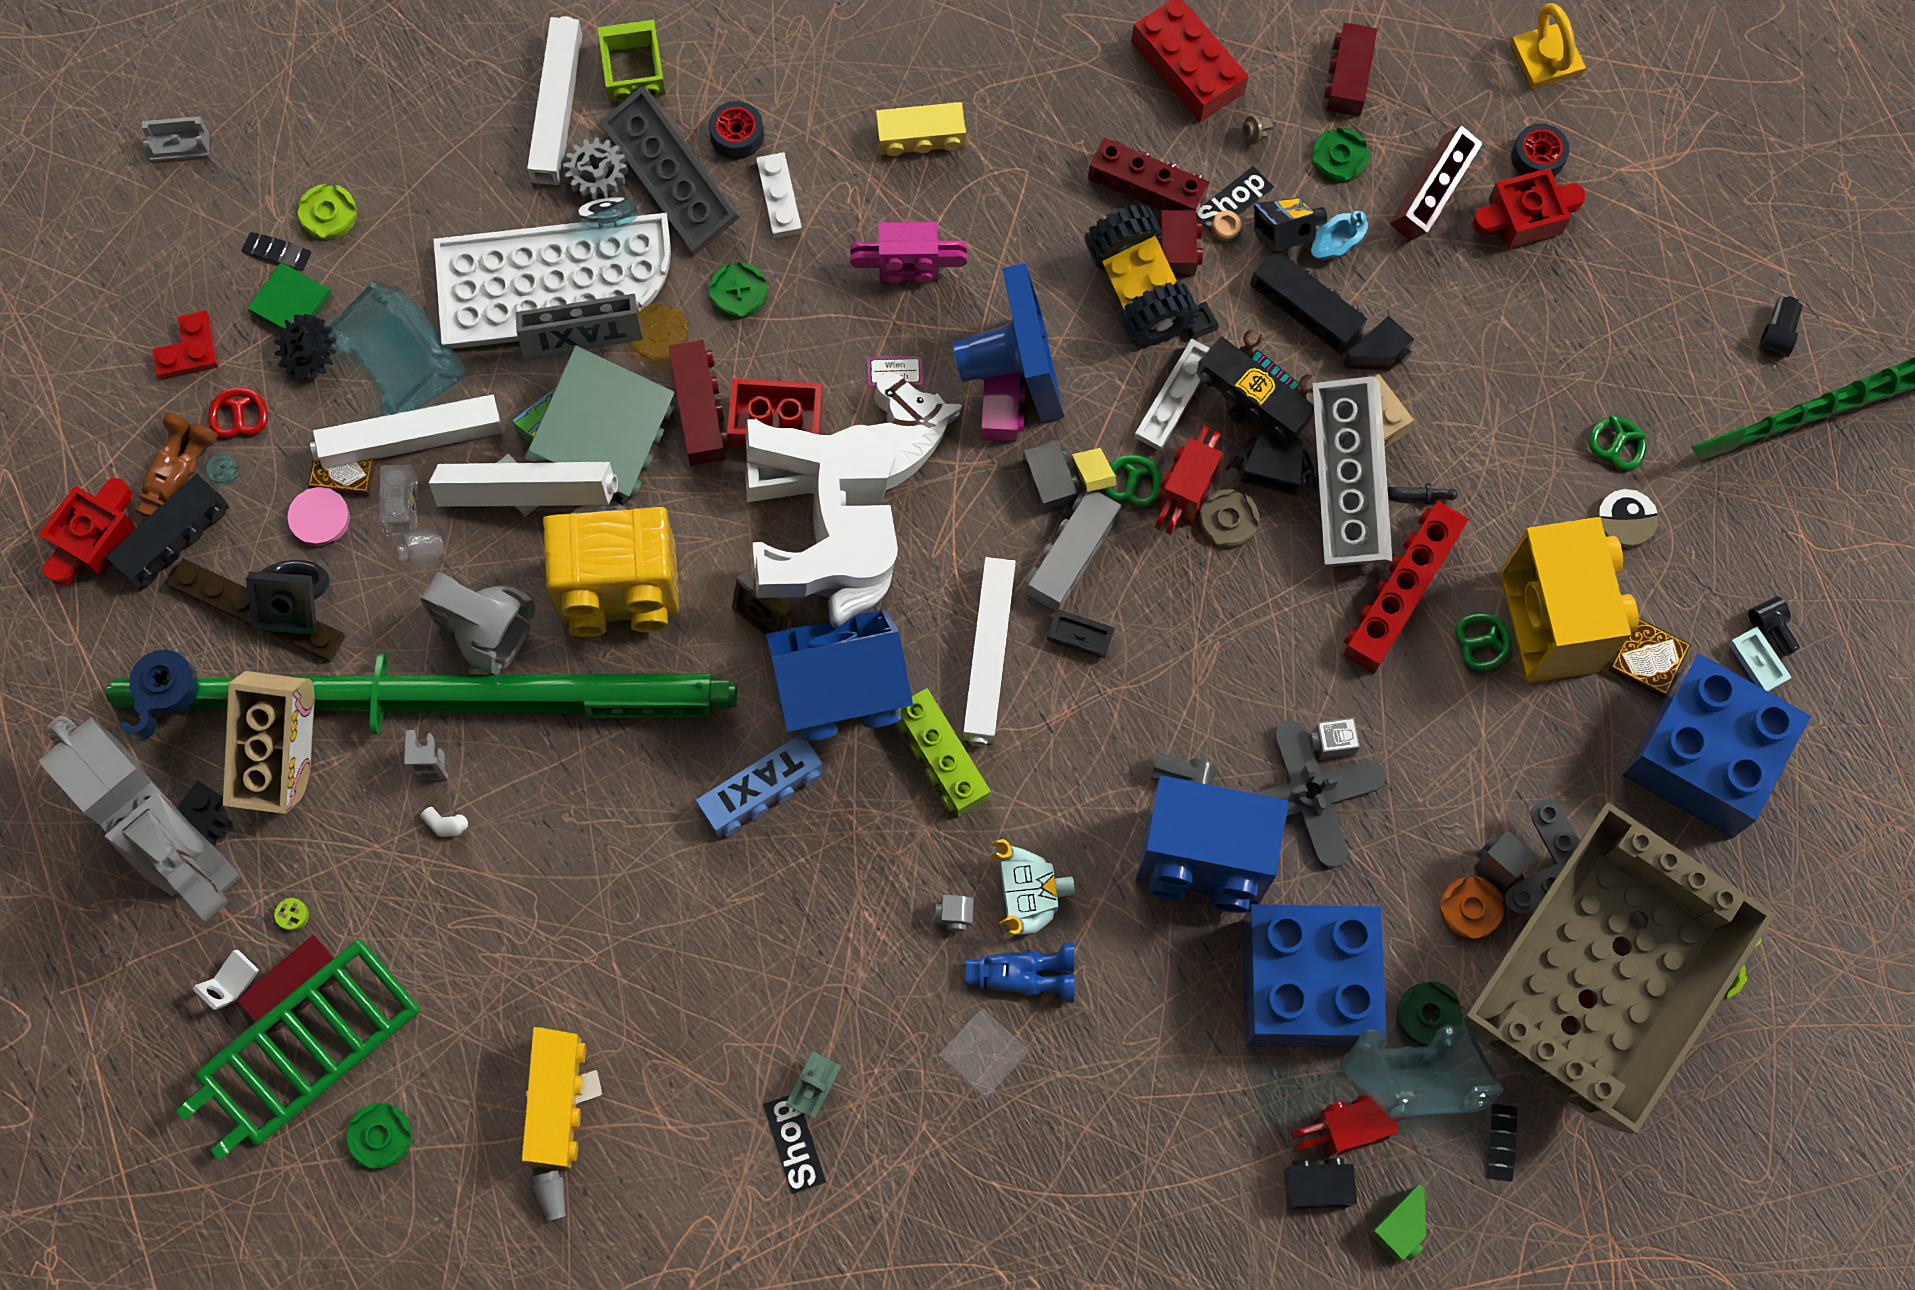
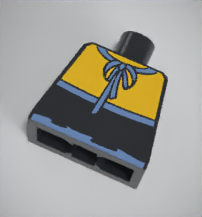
(1287, 222)

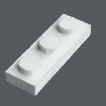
(779, 195)

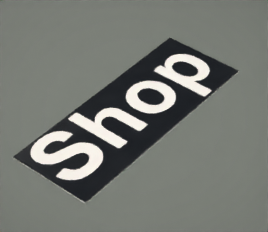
(1236, 196)
(794, 1145)

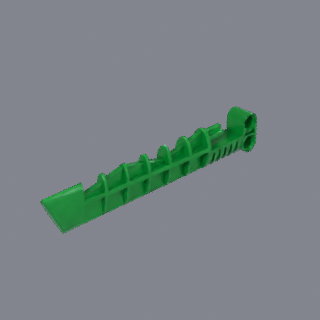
(1850, 397)

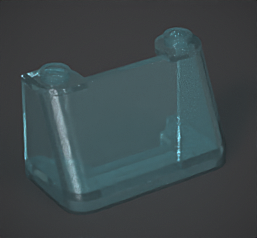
(397, 347)

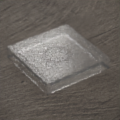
(984, 1053)

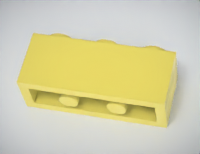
(921, 129)

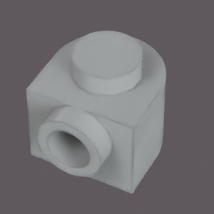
(954, 912)

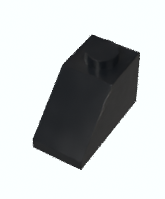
(1381, 347)

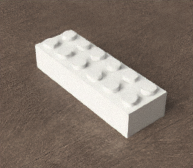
(1352, 472)

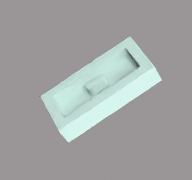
(1759, 660)

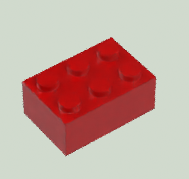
(773, 404)

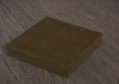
(763, 613)

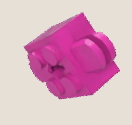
(908, 252)

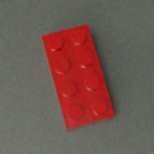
(1189, 58)

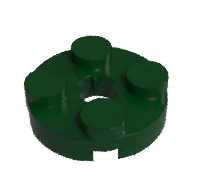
(1428, 994)

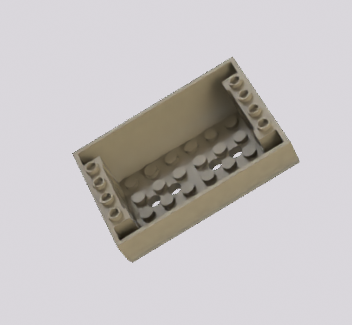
(1644, 1002)

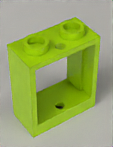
(627, 37)

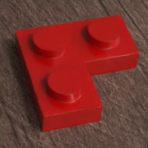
(193, 353)

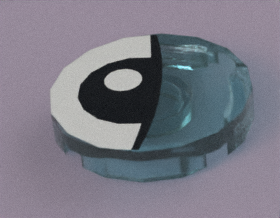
(610, 210)

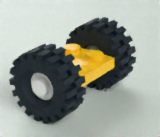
(1132, 255)

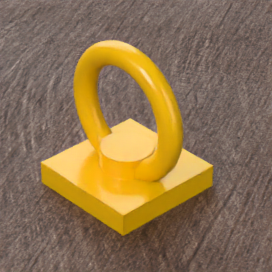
(1548, 51)

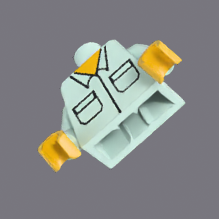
(1028, 889)

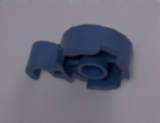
(156, 701)

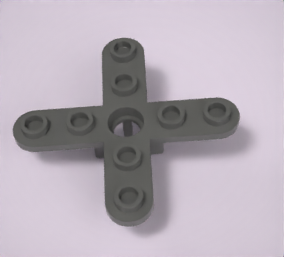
(1334, 786)
(1560, 842)

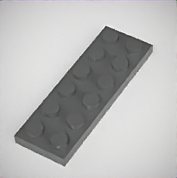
(669, 169)

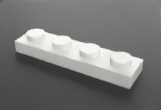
(1172, 398)

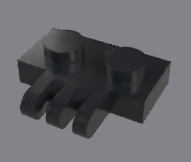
(201, 809)

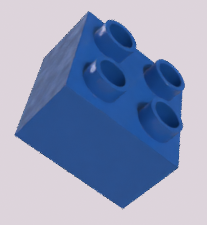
(840, 674)
(1716, 746)
(1211, 843)
(1312, 975)

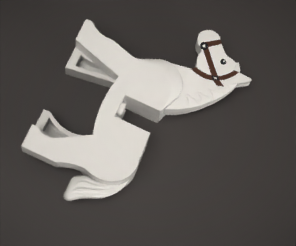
(848, 483)

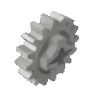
(582, 173)

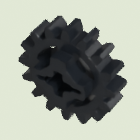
(305, 346)

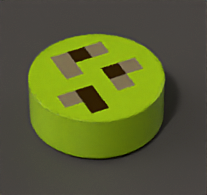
(291, 914)

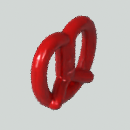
(237, 412)

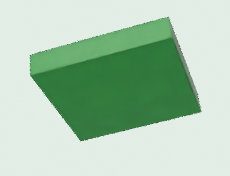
(286, 295)

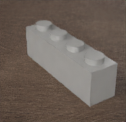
(1073, 549)

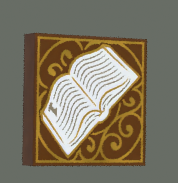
(346, 478)
(1650, 658)

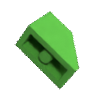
(1403, 1226)

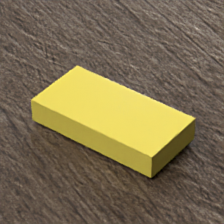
(1094, 469)

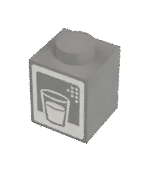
(1335, 739)

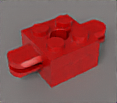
(1522, 197)
(1188, 480)
(75, 524)
(1348, 1127)

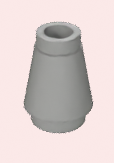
(550, 1194)

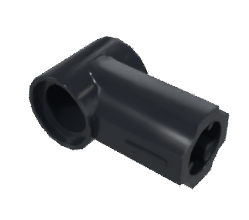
(1780, 332)

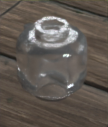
(421, 549)

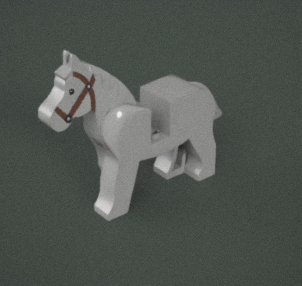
(136, 815)

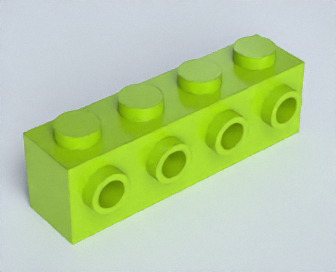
(943, 755)

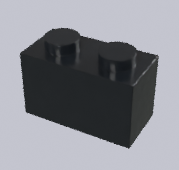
(1320, 1185)

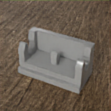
(176, 139)
(422, 760)

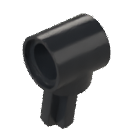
(1772, 619)

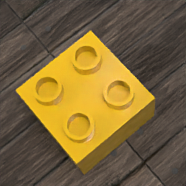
(1567, 599)

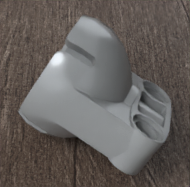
(481, 620)

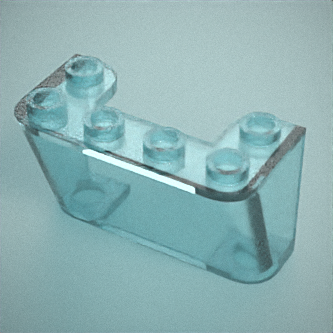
(1424, 1081)

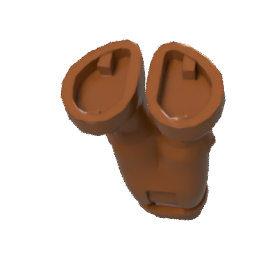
(168, 470)

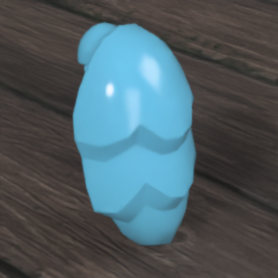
(1339, 235)

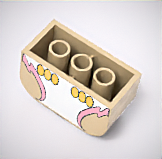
(268, 741)

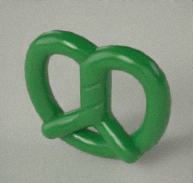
(1618, 442)
(1133, 480)
(1489, 639)

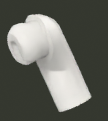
(444, 826)

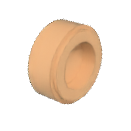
(1226, 225)

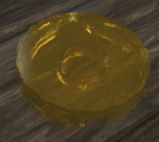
(660, 329)

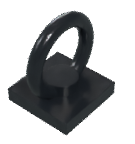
(286, 600)

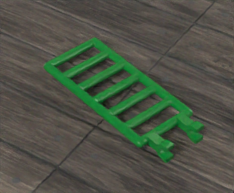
(282, 1012)

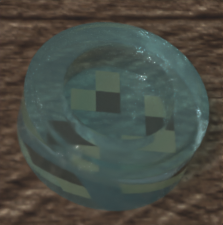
(222, 469)

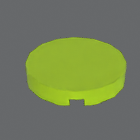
(327, 212)

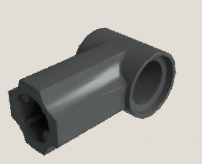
(1193, 770)

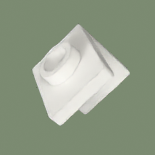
(229, 981)

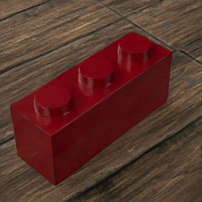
(1350, 69)
(285, 979)

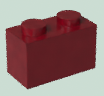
(1180, 241)

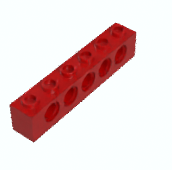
(1371, 651)

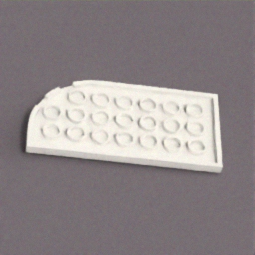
(510, 271)

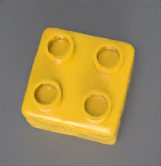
(612, 569)

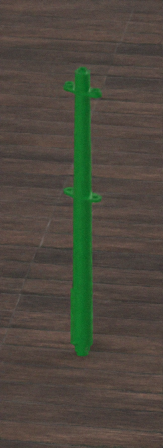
(590, 694)

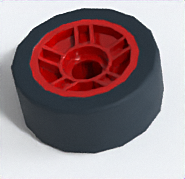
(724, 124)
(1540, 139)

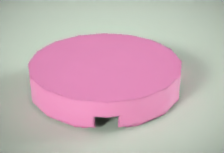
(318, 516)

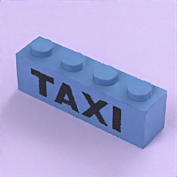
(760, 786)

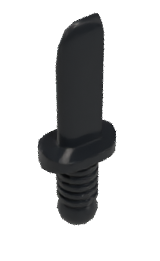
(1422, 493)

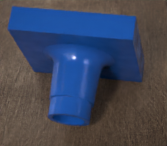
(1015, 347)

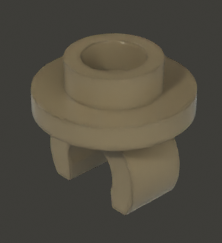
(1255, 129)

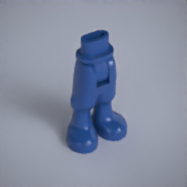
(1018, 972)

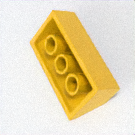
(552, 1099)

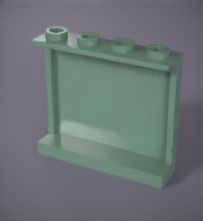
(602, 417)

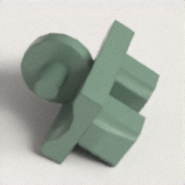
(813, 1085)

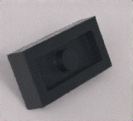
(1080, 633)

